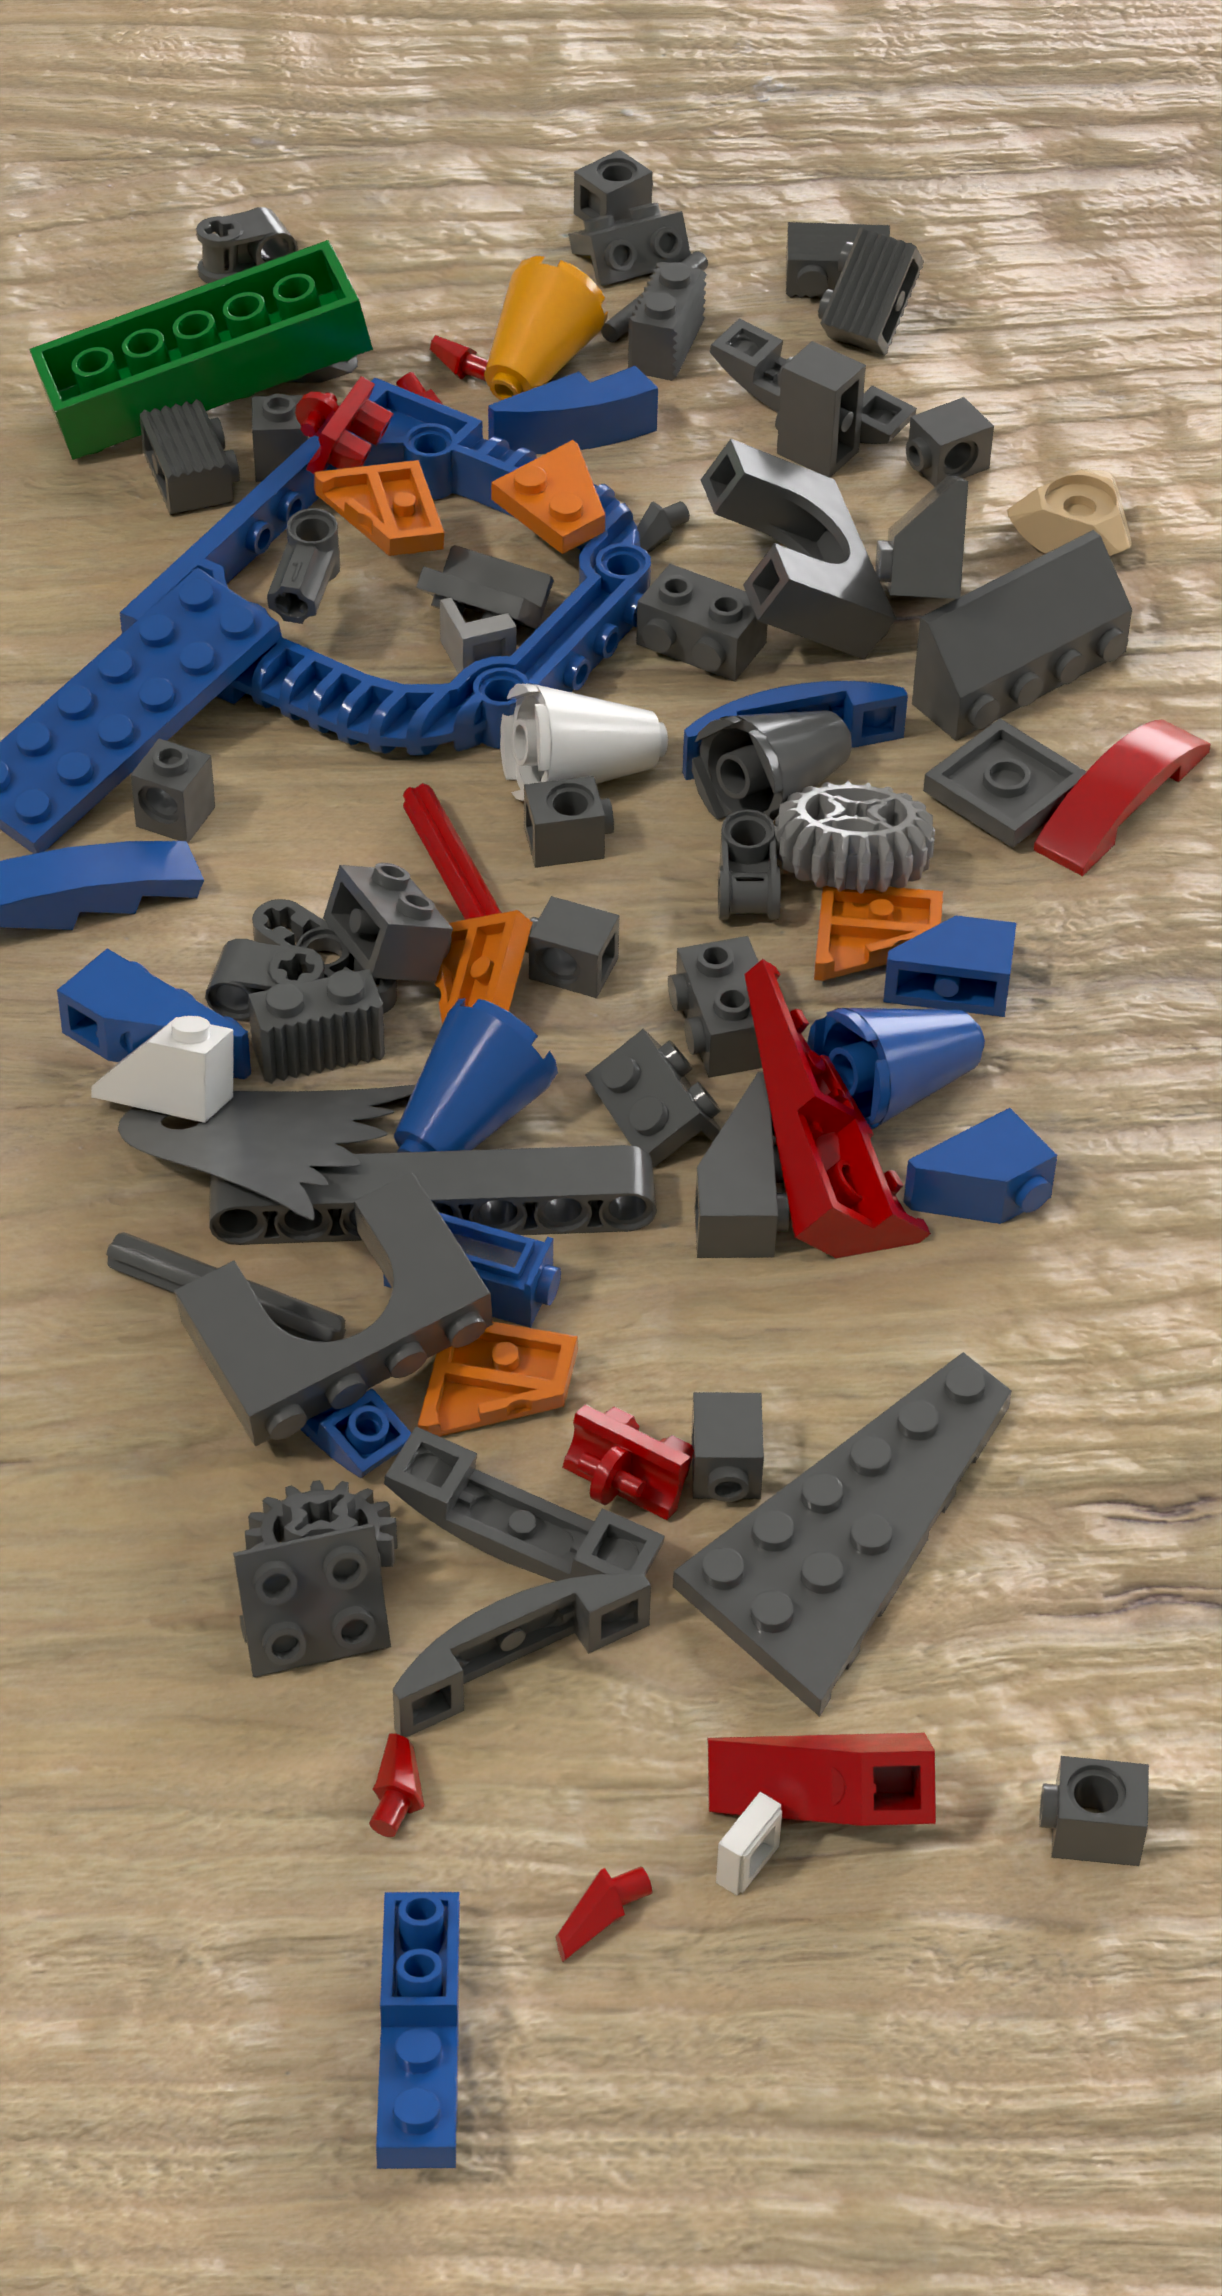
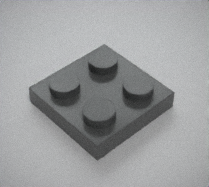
(1003, 782)

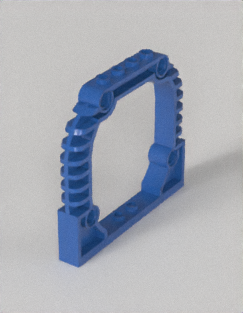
(420, 716)

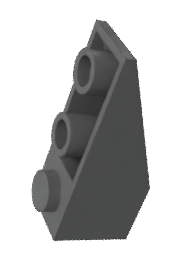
(737, 1182)

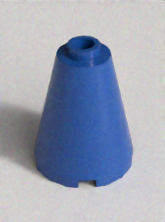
(896, 1054)
(473, 1080)

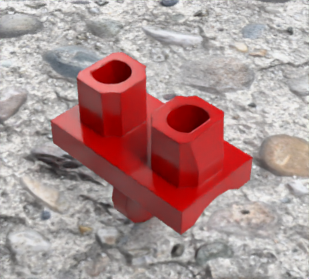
(333, 425)
(627, 1462)

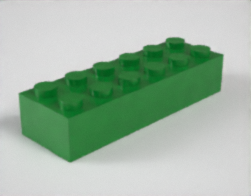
(202, 346)

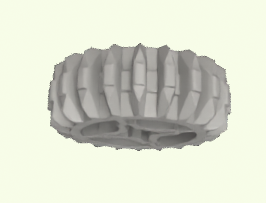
(854, 837)

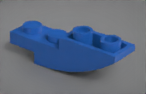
(419, 2031)

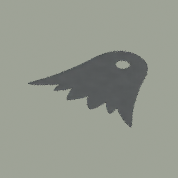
(269, 1138)

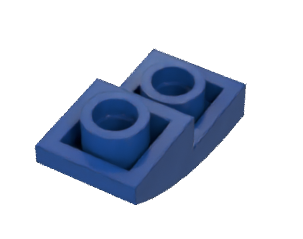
(359, 1434)

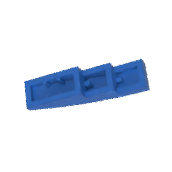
(58, 884)

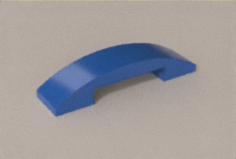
(868, 709)

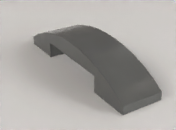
(755, 362)
(512, 1523)
(591, 1606)

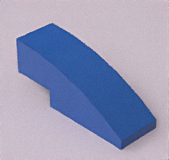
(577, 410)

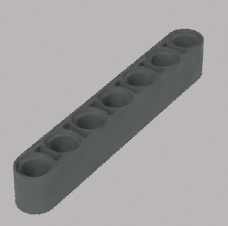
(500, 1188)

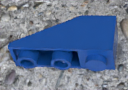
(120, 1005)

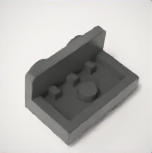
(632, 244)
(489, 586)
(652, 1097)

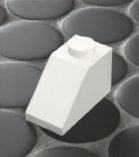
(175, 1072)

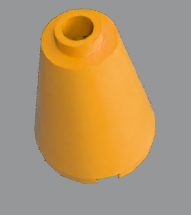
(542, 325)

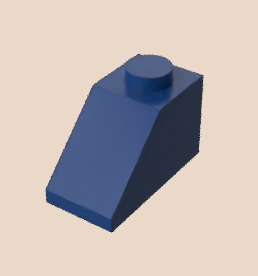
(954, 967)
(983, 1172)

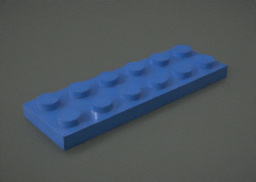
(122, 703)

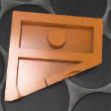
(553, 498)
(386, 505)
(863, 927)
(483, 960)
(498, 1378)

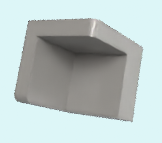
(474, 639)

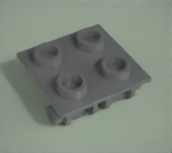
(312, 1599)

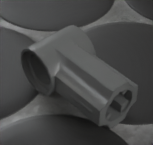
(306, 565)

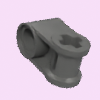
(241, 242)
(748, 866)
(256, 967)

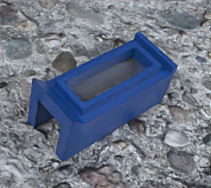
(511, 1266)

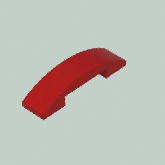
(1113, 789)

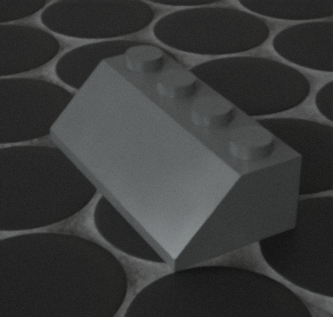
(927, 545)
(1020, 637)

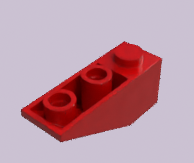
(827, 1777)

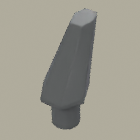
(658, 523)

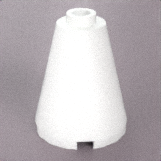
(575, 737)

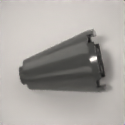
(765, 758)

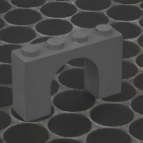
(824, 577)
(285, 1380)

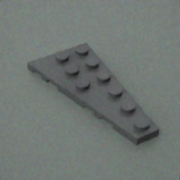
(834, 1545)

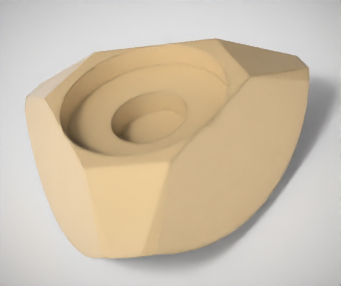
(1072, 508)

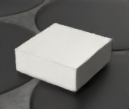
(749, 1844)

